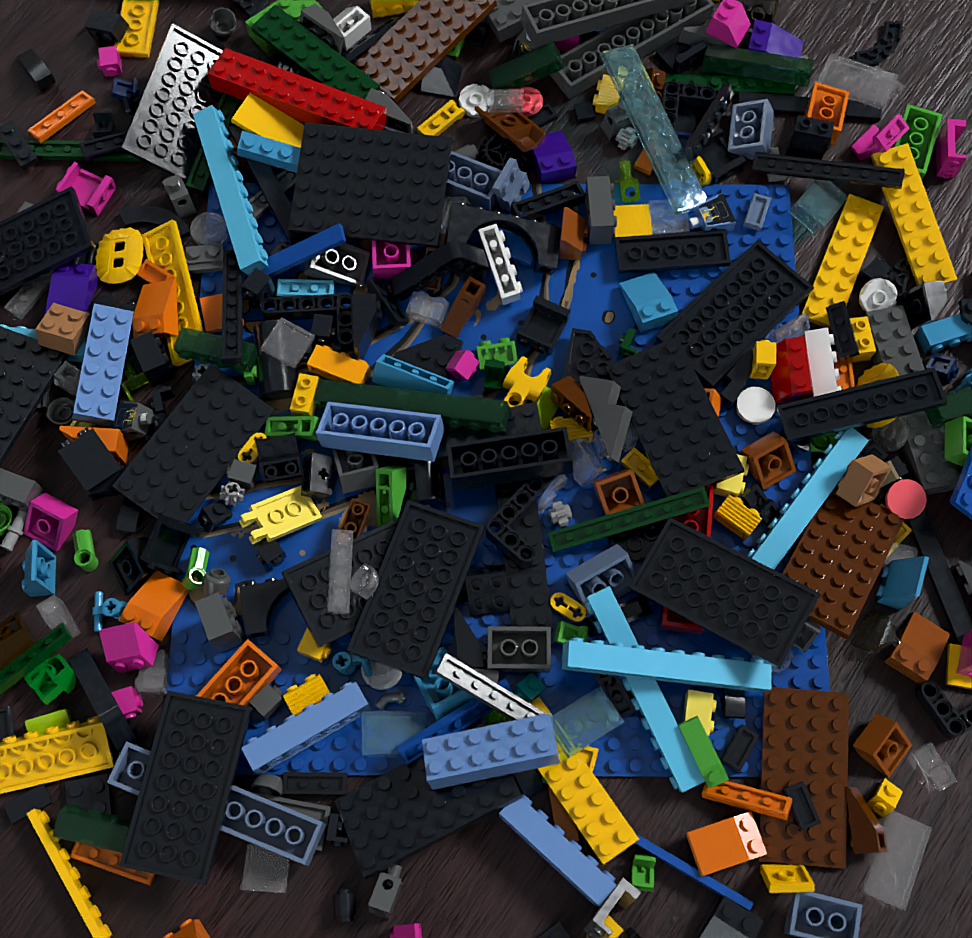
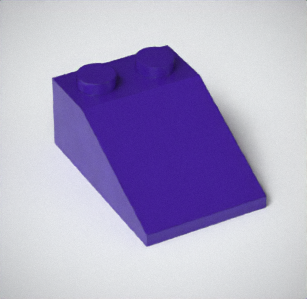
(775, 40)
(554, 159)
(73, 286)

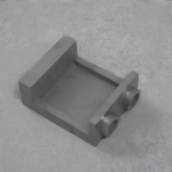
(624, 895)

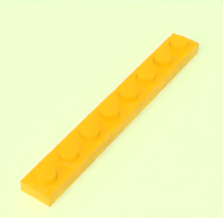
(69, 875)

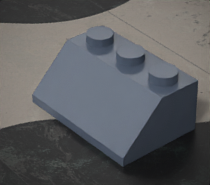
(751, 128)
(604, 570)
(822, 917)

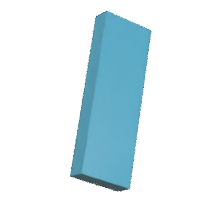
(304, 287)

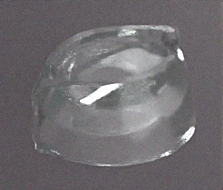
(364, 581)

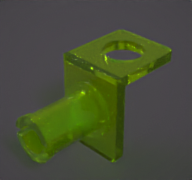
(627, 181)
(133, 380)

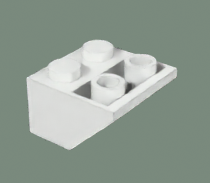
(353, 25)

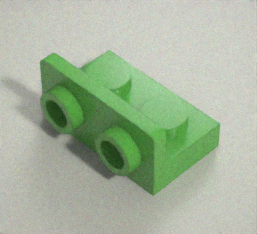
(502, 351)

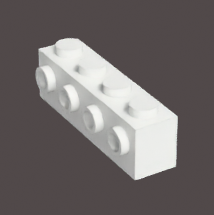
(498, 259)
(822, 361)

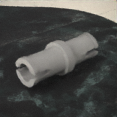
(14, 531)

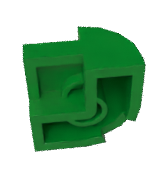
(51, 678)

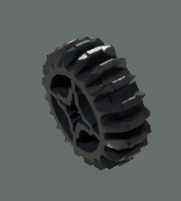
(492, 149)

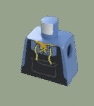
(713, 215)

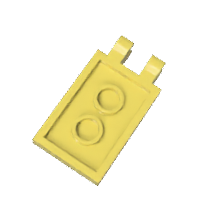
(280, 515)

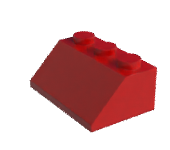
(792, 371)

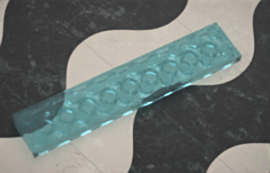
(654, 128)

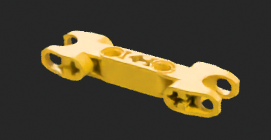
(523, 386)

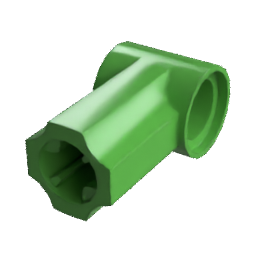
(83, 549)
(196, 567)

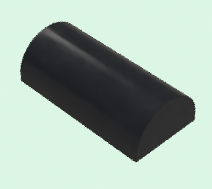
(275, 377)

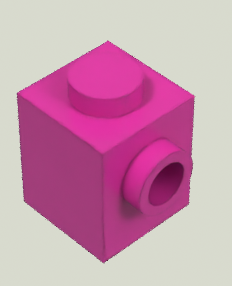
(109, 61)
(462, 365)
(129, 702)

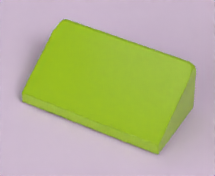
(546, 408)
(57, 718)

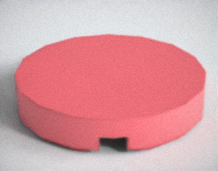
(532, 101)
(906, 499)

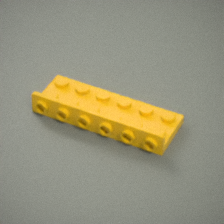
(54, 754)

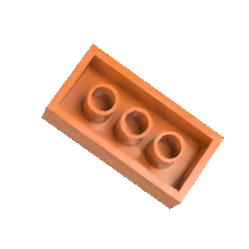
(241, 676)

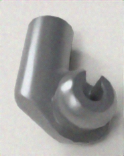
(390, 696)

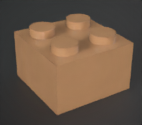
(63, 329)
(863, 480)

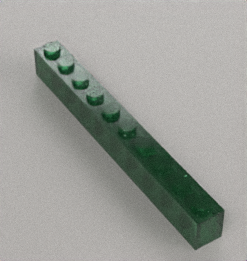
(454, 409)

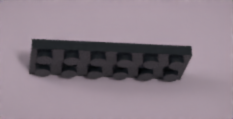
(672, 251)

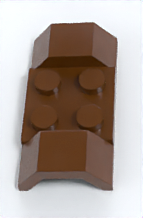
(515, 127)

